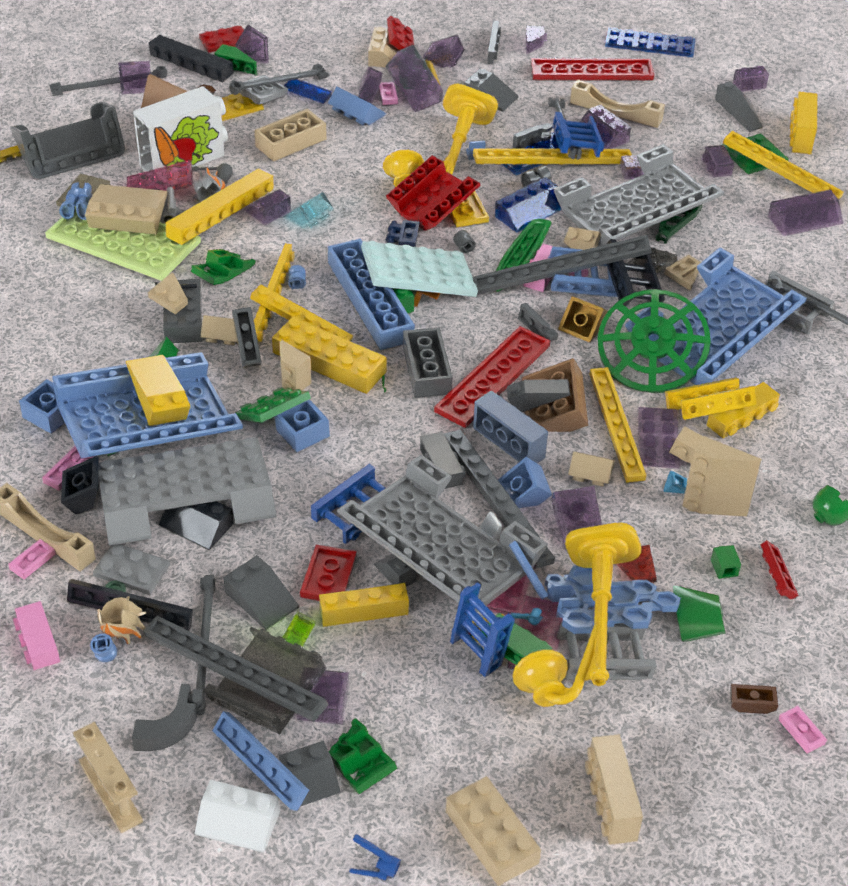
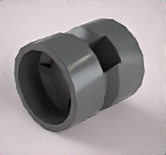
(533, 175)

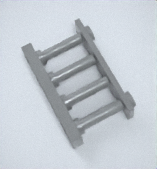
(796, 319)
(618, 667)

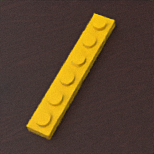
(289, 309)

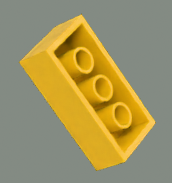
(803, 122)

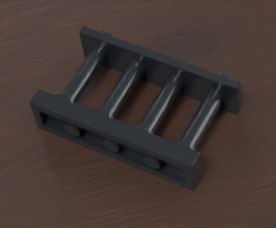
(623, 283)

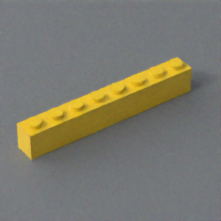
(219, 206)

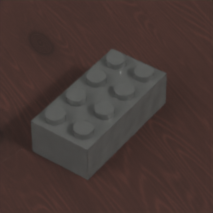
(187, 323)
(427, 362)

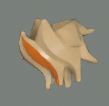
(120, 619)

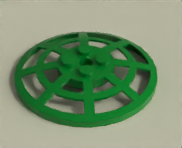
(654, 349)

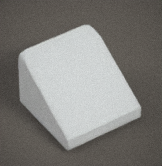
(491, 526)

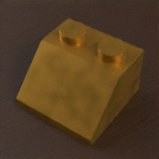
(582, 319)

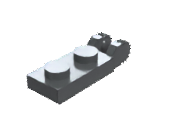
(532, 135)

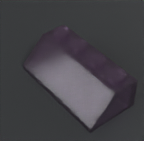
(414, 79)
(806, 212)

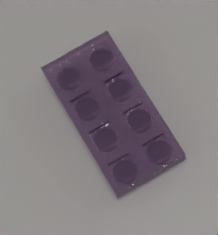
(656, 437)

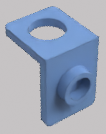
(474, 144)

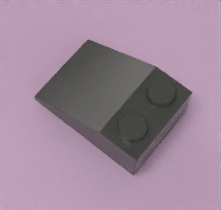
(492, 85)
(259, 592)

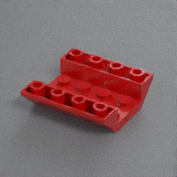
(430, 193)

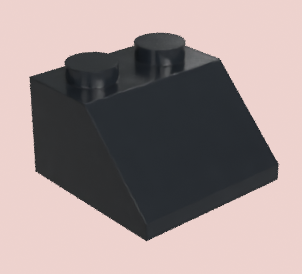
(80, 486)

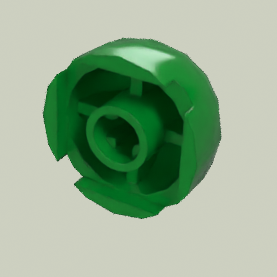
(830, 507)

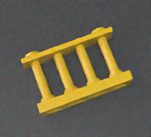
(710, 398)

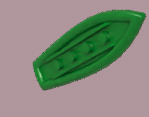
(525, 245)

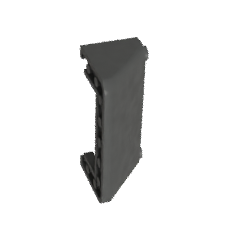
(72, 144)

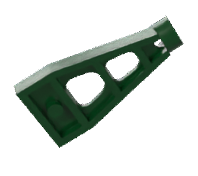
(669, 230)

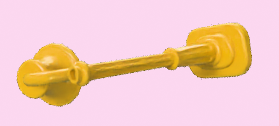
(469, 107)
(545, 669)

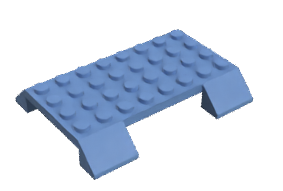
(736, 312)

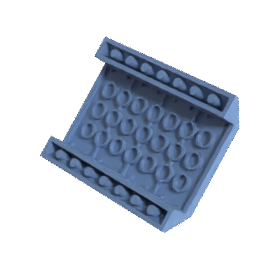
(108, 416)

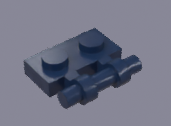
(408, 233)

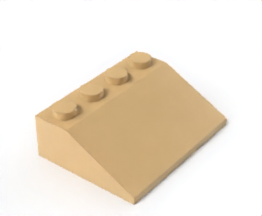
(126, 209)
(720, 479)

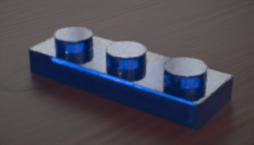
(308, 90)

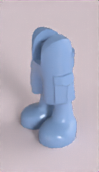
(76, 197)

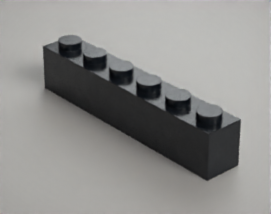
(191, 58)

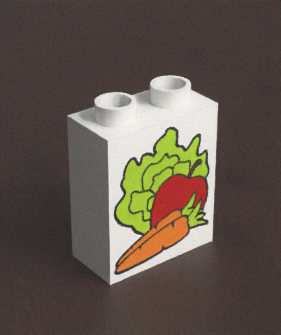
(181, 130)

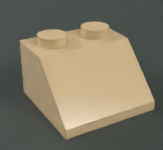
(218, 329)
(294, 367)
(591, 467)

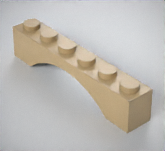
(646, 113)
(68, 545)

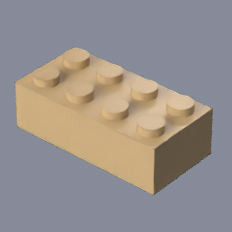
(290, 134)
(614, 789)
(493, 830)

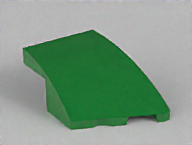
(222, 266)
(698, 614)
(361, 754)

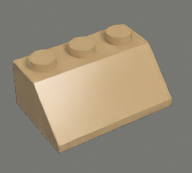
(380, 49)

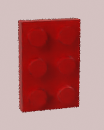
(399, 34)
(214, 39)
(328, 571)

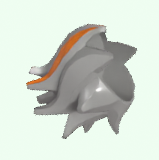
(207, 185)

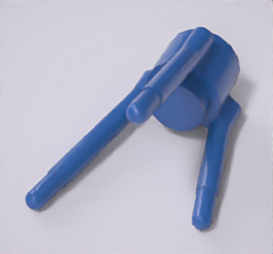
(386, 863)

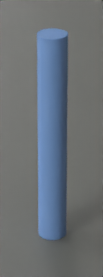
(528, 570)

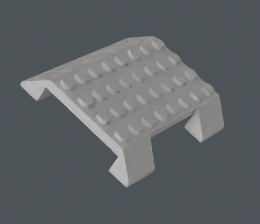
(638, 203)
(182, 479)
(439, 540)

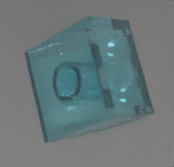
(310, 211)

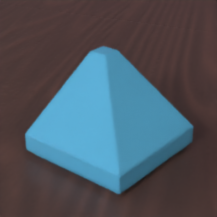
(673, 483)

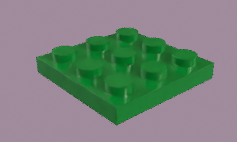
(749, 165)
(272, 405)

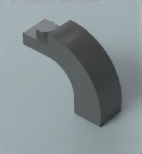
(167, 731)

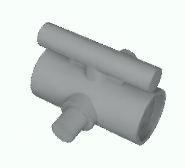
(170, 209)

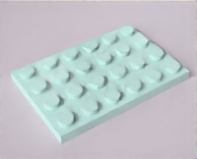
(418, 269)

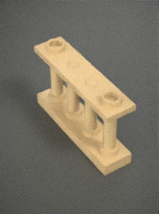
(108, 777)

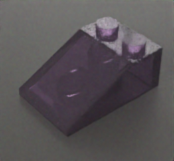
(575, 510)

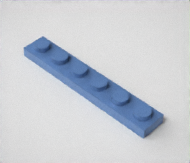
(260, 761)

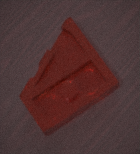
(642, 567)

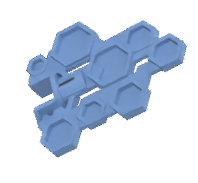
(574, 598)

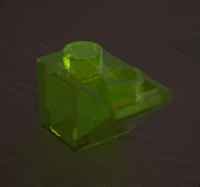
(299, 629)

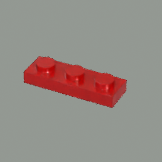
(778, 570)

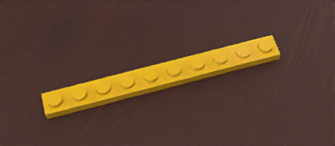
(546, 156)

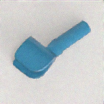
(533, 618)

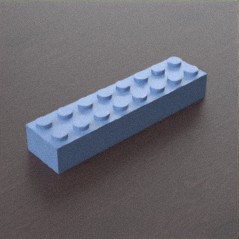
(375, 304)

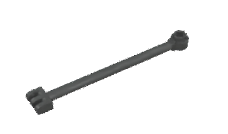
(317, 70)
(57, 89)
(559, 105)
(812, 302)
(207, 584)

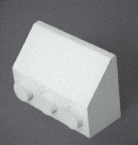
(237, 816)

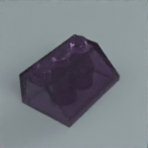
(611, 129)

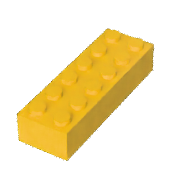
(333, 355)

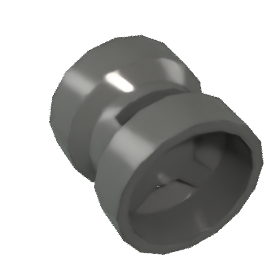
(464, 241)

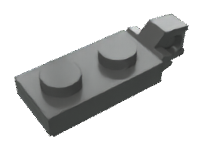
(536, 322)

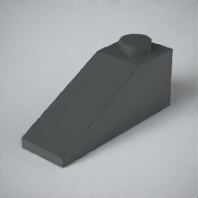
(535, 393)

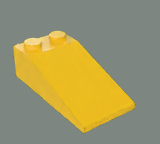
(158, 390)

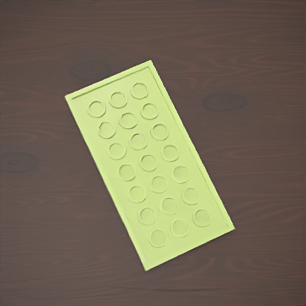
(140, 252)

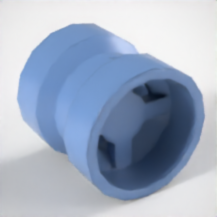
(296, 277)
(103, 647)

